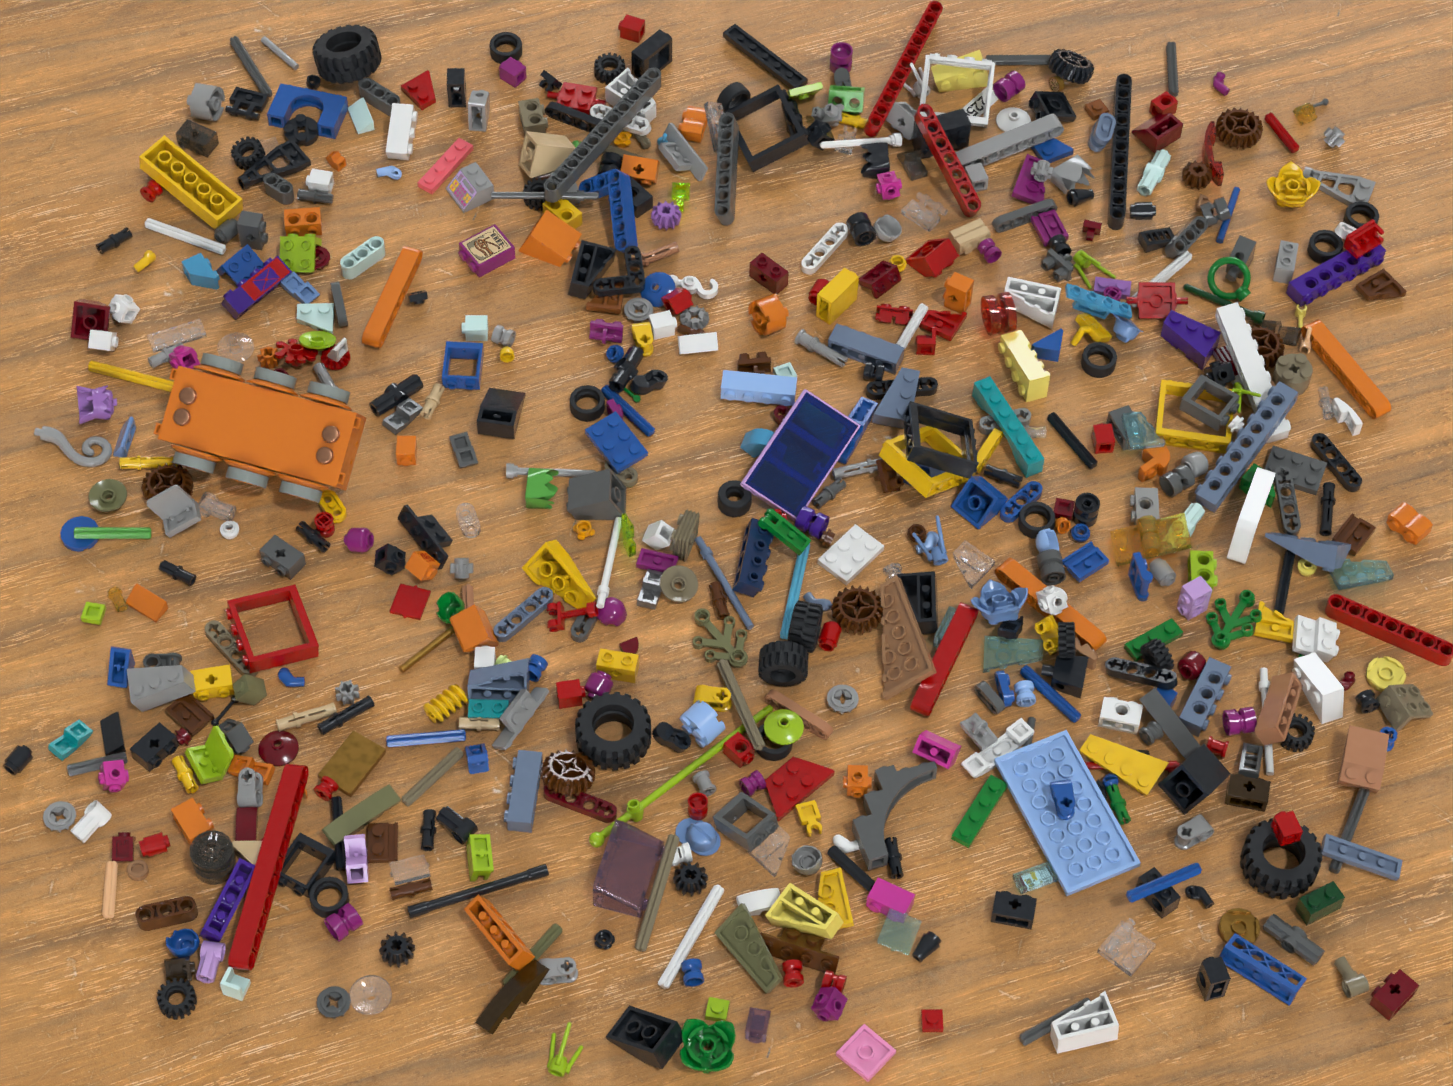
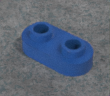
(1002, 683)

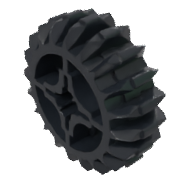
(1071, 66)

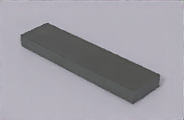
(1170, 722)

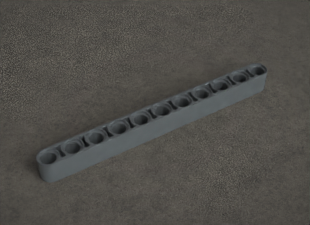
(602, 135)

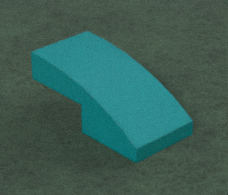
(71, 740)

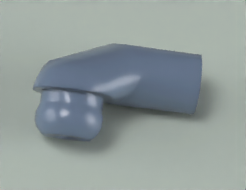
(826, 604)

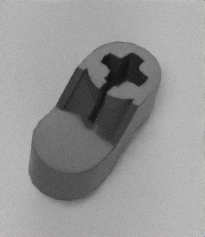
(842, 75)

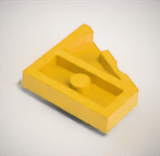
(1274, 625)

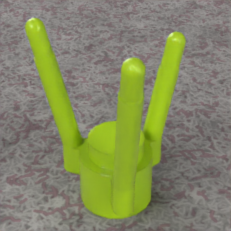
(1083, 260)
(558, 1066)

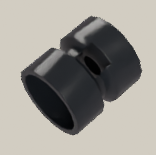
(610, 161)
(861, 229)
(1086, 509)

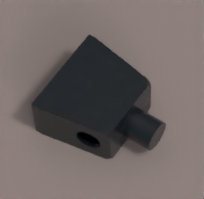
(1067, 674)

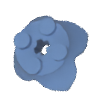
(998, 604)

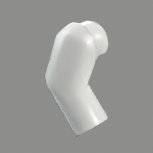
(844, 844)

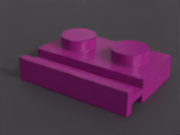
(1048, 225)

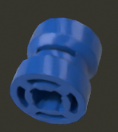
(536, 666)
(692, 972)

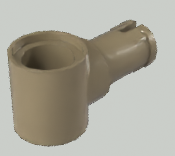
(1352, 982)

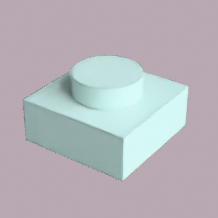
(785, 370)

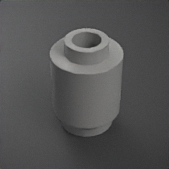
(1162, 572)

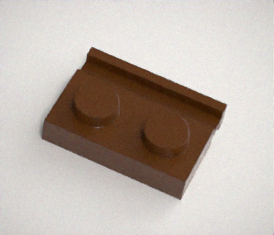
(1354, 532)
(189, 714)
(382, 842)

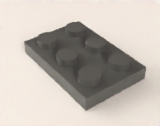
(1306, 471)

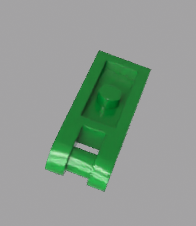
(784, 531)

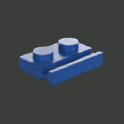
(1085, 561)

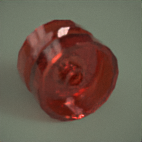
(998, 313)

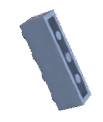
(865, 348)
(524, 792)

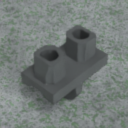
(1060, 263)

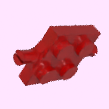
(577, 96)
(1156, 299)

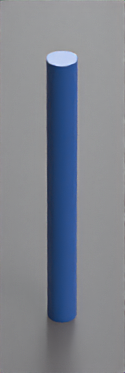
(1231, 205)

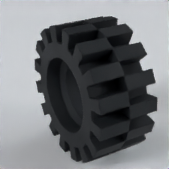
(608, 61)
(244, 146)
(534, 186)
(1066, 639)
(1156, 654)
(1301, 742)
(182, 1008)

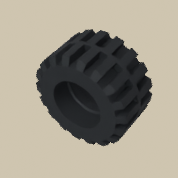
(806, 624)
(783, 663)

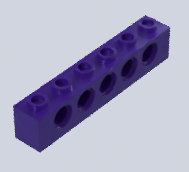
(1332, 275)

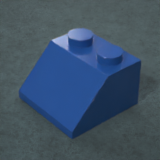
(978, 501)

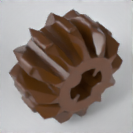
(1197, 175)

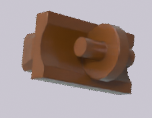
(760, 364)
(888, 477)

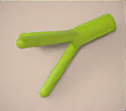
(1240, 391)

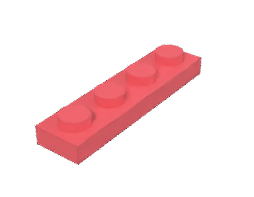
(445, 166)

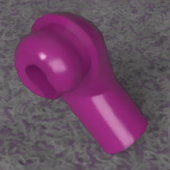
(1218, 83)

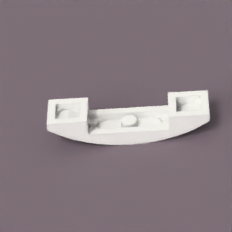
(1013, 739)

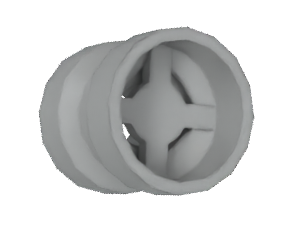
(503, 336)

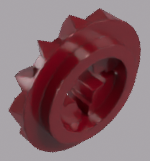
(324, 257)

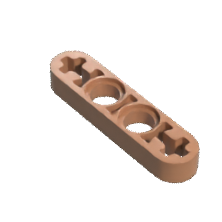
(811, 722)

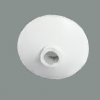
(1011, 118)

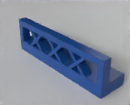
(1259, 971)

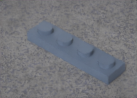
(1361, 857)

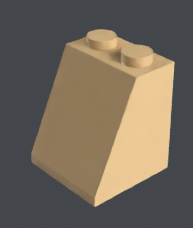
(543, 152)

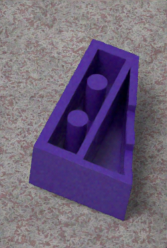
(1190, 337)

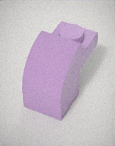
(356, 858)

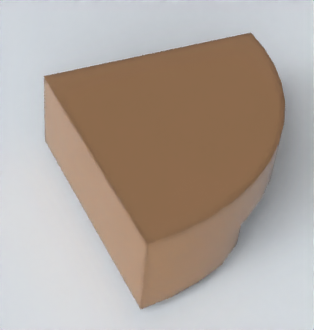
(1202, 200)

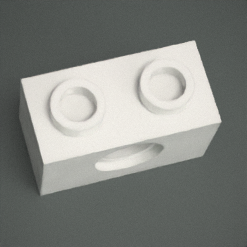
(1112, 720)

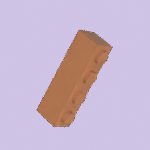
(1278, 708)

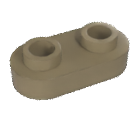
(627, 473)

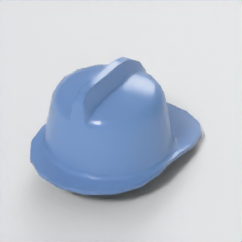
(1125, 329)
(700, 836)

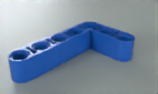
(618, 187)

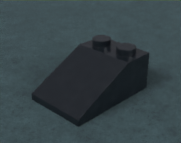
(646, 1036)

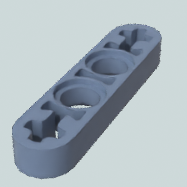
(521, 612)

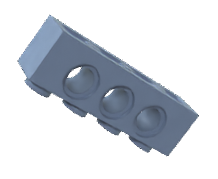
(1215, 672)

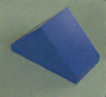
(1049, 346)
(120, 661)

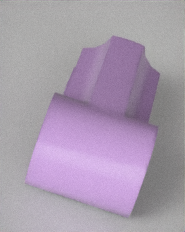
(211, 955)

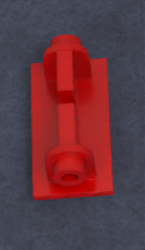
(887, 312)

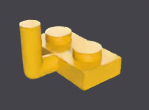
(1090, 325)

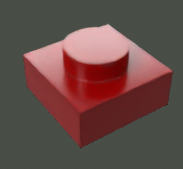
(932, 1020)

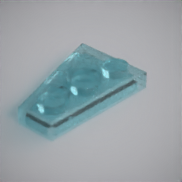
(1361, 573)
(1004, 652)

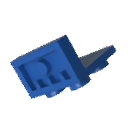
(241, 265)

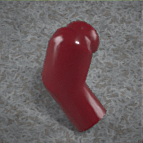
(1348, 680)

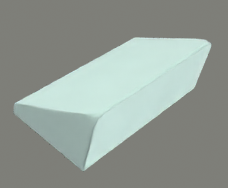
(361, 116)

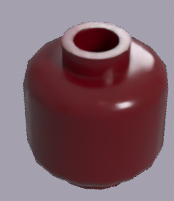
(1191, 665)

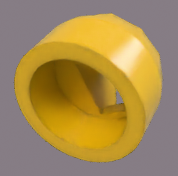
(506, 354)

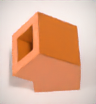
(336, 160)

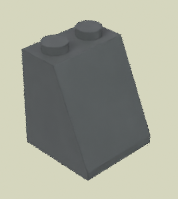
(596, 496)

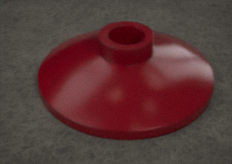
(278, 755)

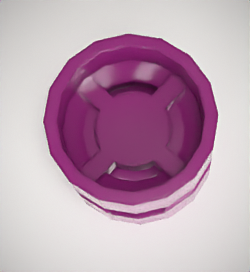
(841, 56)
(1009, 86)
(1239, 721)
(343, 922)

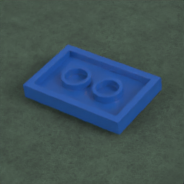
(616, 442)

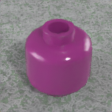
(359, 539)
(598, 683)

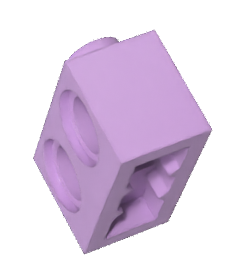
(1194, 598)

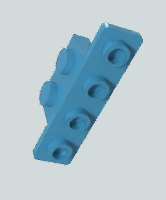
(1095, 303)

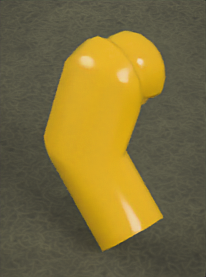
(149, 257)

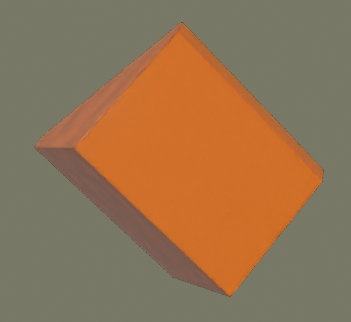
(473, 629)

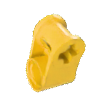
(643, 337)
(713, 697)

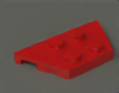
(794, 783)

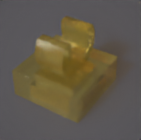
(1305, 113)

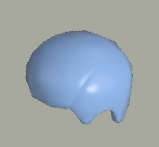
(1046, 540)

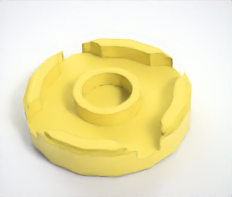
(1385, 672)

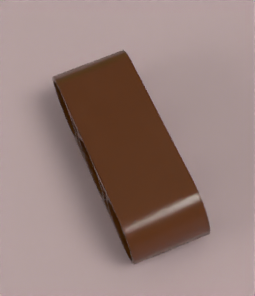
(157, 909)

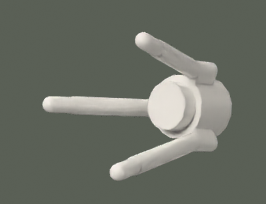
(916, 91)

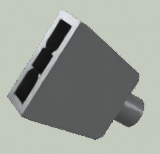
(1243, 250)

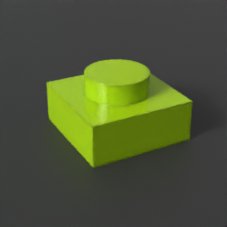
(93, 613)
(717, 1009)

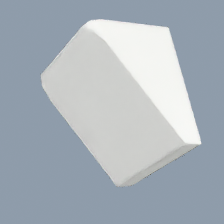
(339, 350)

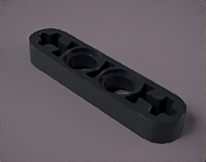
(560, 113)
(923, 381)
(1339, 460)
(1119, 668)

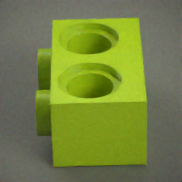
(1196, 569)

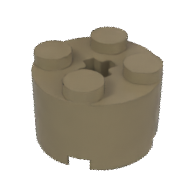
(1293, 371)

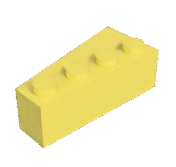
(1024, 366)

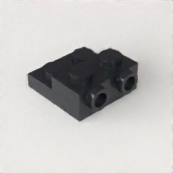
(1049, 103)

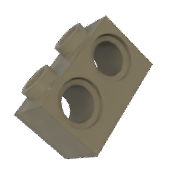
(531, 116)

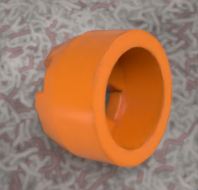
(1066, 525)

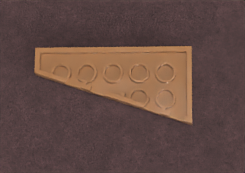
(903, 646)

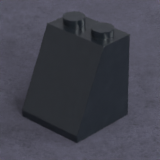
(1194, 779)

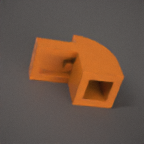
(1155, 461)

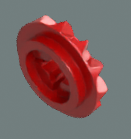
(333, 365)

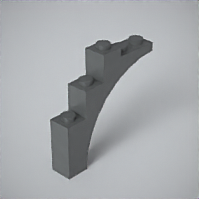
(878, 804)

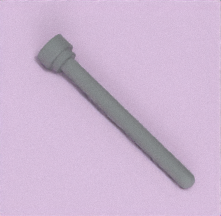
(513, 471)

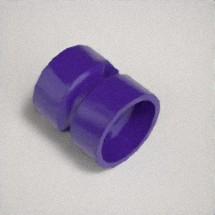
(805, 521)

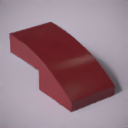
(246, 824)

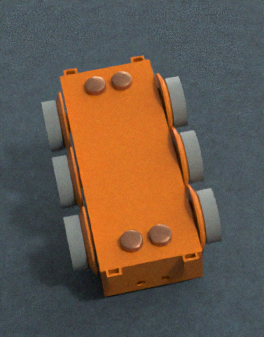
(261, 427)

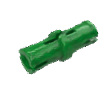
(1118, 804)

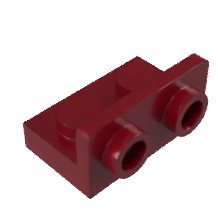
(881, 278)

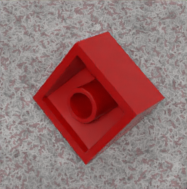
(933, 257)

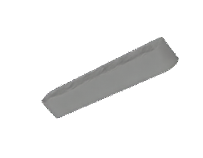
(1011, 141)

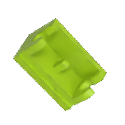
(479, 856)

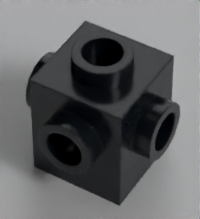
(818, 133)
(1220, 372)
(390, 559)

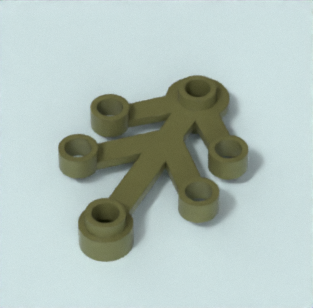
(721, 641)

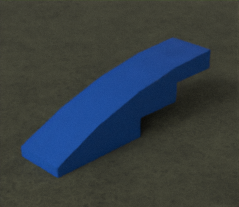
(861, 414)

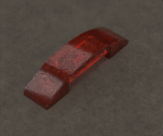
(1208, 157)

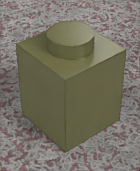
(249, 689)

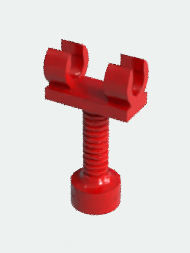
(558, 609)

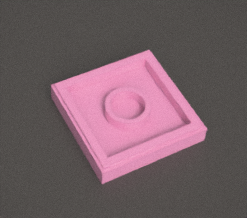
(866, 1052)

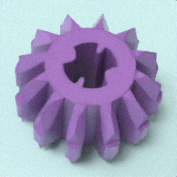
(666, 215)

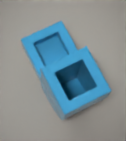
(755, 441)

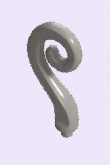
(55, 436)

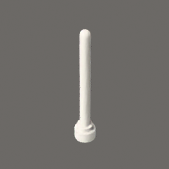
(893, 140)

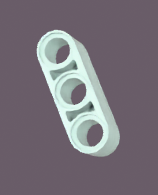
(362, 257)

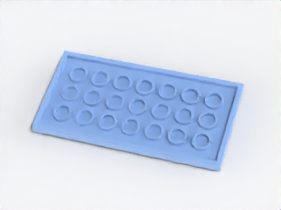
(1090, 843)

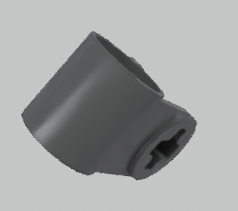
(162, 659)

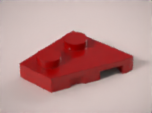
(420, 90)
(945, 323)

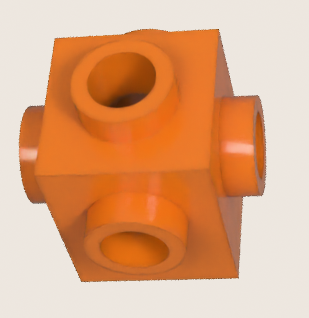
(857, 780)

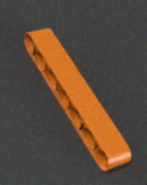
(392, 297)
(1347, 370)
(1016, 576)

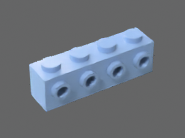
(758, 388)

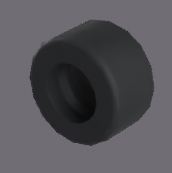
(734, 508)

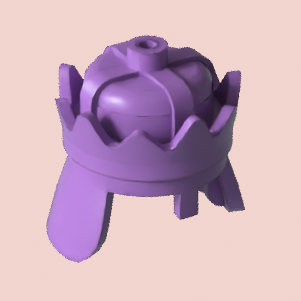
(95, 403)

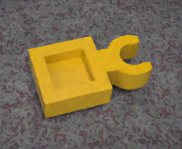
(809, 815)

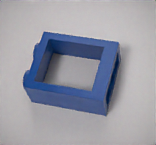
(455, 351)

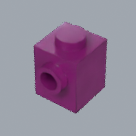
(512, 72)

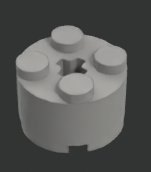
(206, 102)

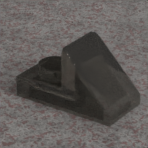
(912, 164)

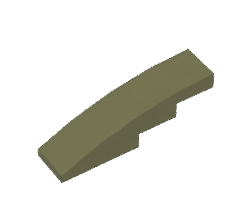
(361, 815)

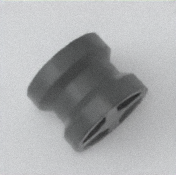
(1151, 733)

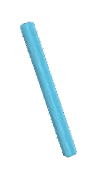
(794, 592)

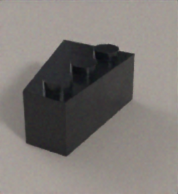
(591, 264)

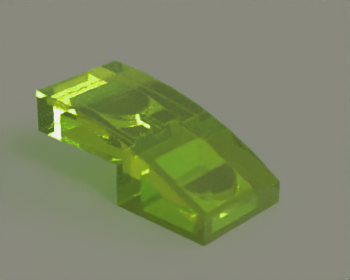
(628, 535)

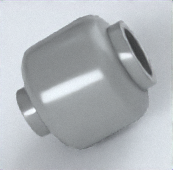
(1196, 462)

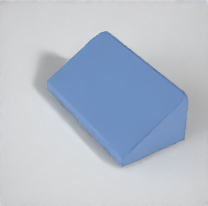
(125, 438)

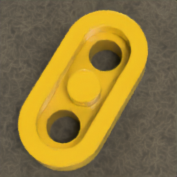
(334, 507)

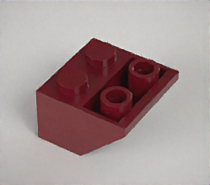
(1159, 131)

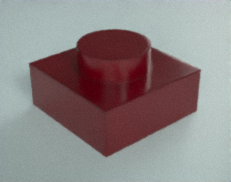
(1064, 508)

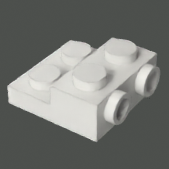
(1316, 637)

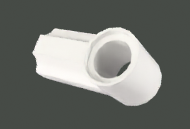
(95, 816)

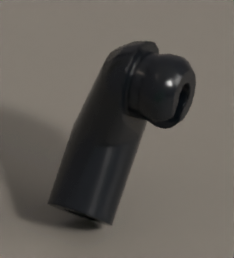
(1199, 893)

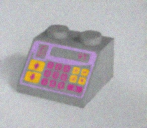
(470, 188)

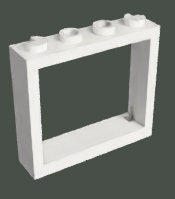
(967, 62)

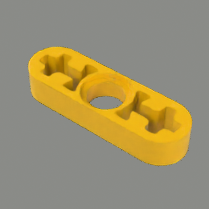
(988, 448)

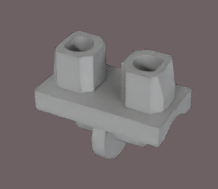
(830, 113)
(978, 731)

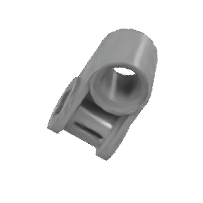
(250, 790)
(1193, 832)
(558, 970)

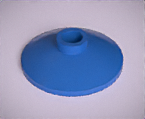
(665, 283)

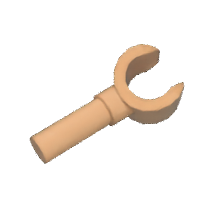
(1306, 342)

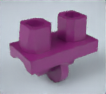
(606, 331)

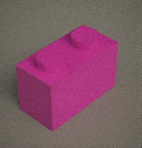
(936, 749)
(887, 896)

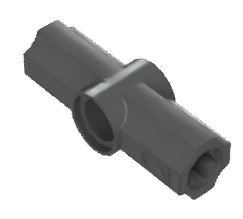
(1293, 939)

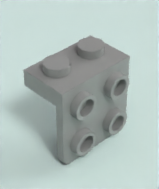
(175, 509)

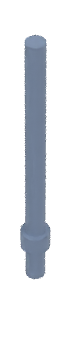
(707, 555)

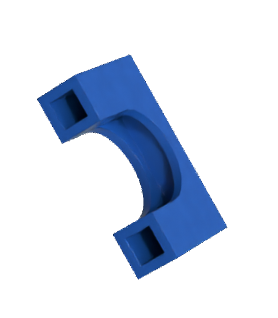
(291, 98)

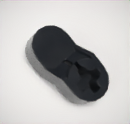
(646, 383)
(671, 737)

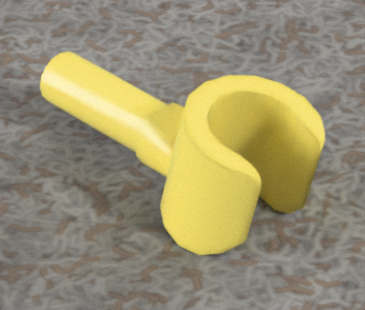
(1300, 314)

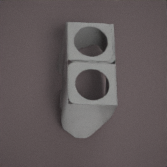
(1071, 172)

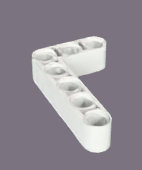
(1250, 515)

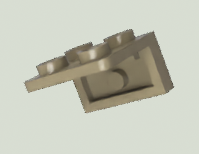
(1403, 704)

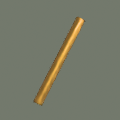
(426, 650)

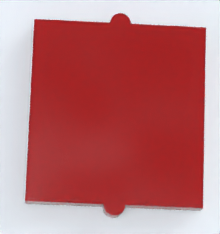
(410, 601)

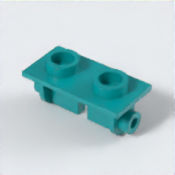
(487, 708)

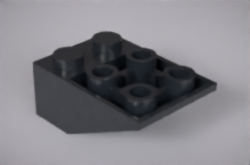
(500, 413)

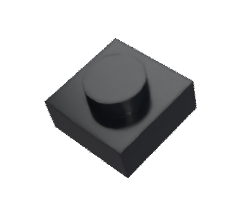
(417, 297)

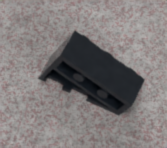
(923, 598)

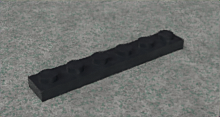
(764, 57)

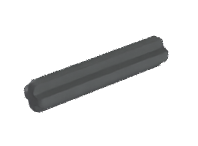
(94, 764)

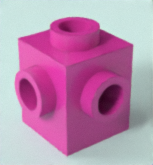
(888, 185)
(184, 357)
(113, 775)

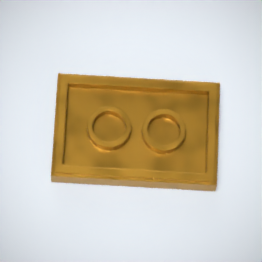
(353, 762)

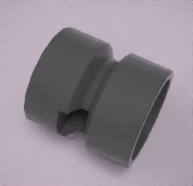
(1221, 208)
(1177, 480)
(1051, 567)

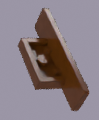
(801, 947)

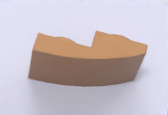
(1085, 650)

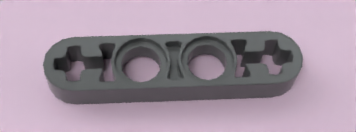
(1022, 216)
(1287, 500)

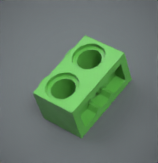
(846, 93)

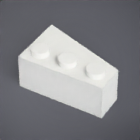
(401, 131)
(1320, 687)
(1085, 1026)

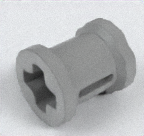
(704, 783)

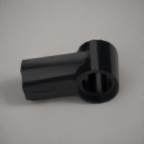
(457, 825)

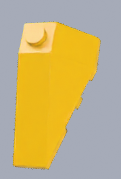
(556, 570)

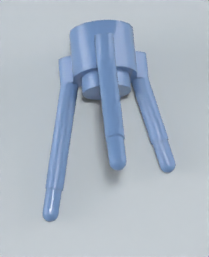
(938, 553)

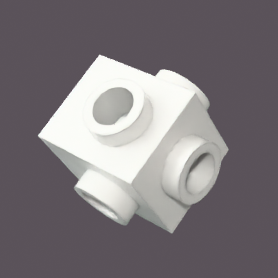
(123, 308)
(1052, 600)

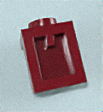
(123, 847)

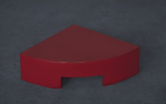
(630, 646)

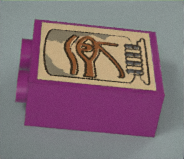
(486, 251)

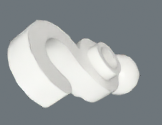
(693, 285)

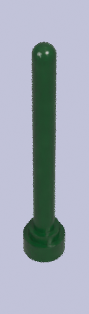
(1256, 316)

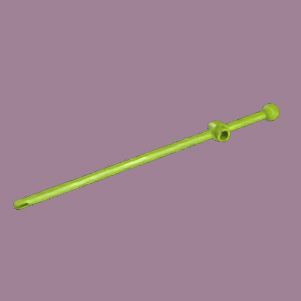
(635, 808)

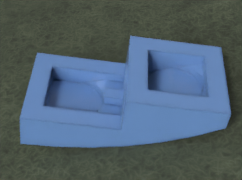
(297, 288)

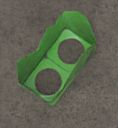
(539, 489)

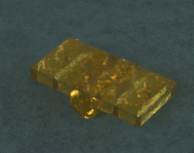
(1151, 538)

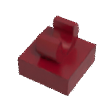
(1091, 228)

